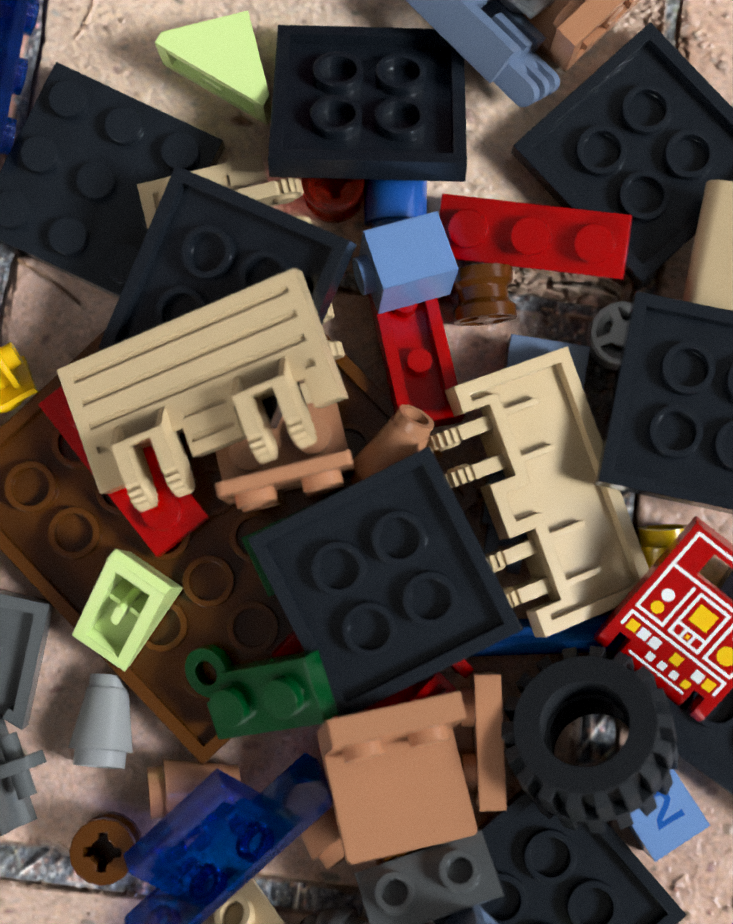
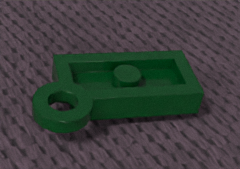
(262, 693)

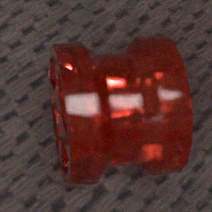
(334, 200)

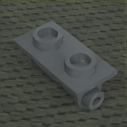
(430, 883)

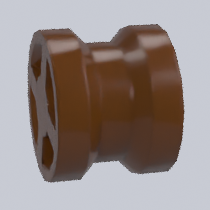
(483, 295)
(118, 836)

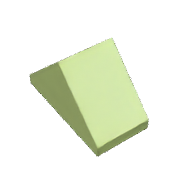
(221, 59)
(125, 608)

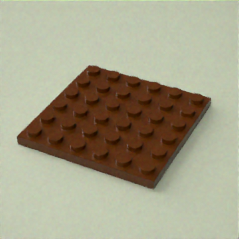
(65, 530)

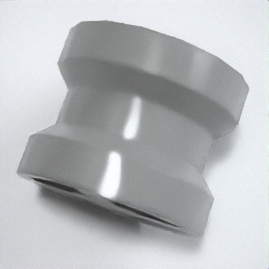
(598, 337)

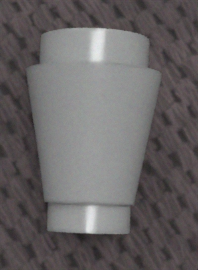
(103, 724)

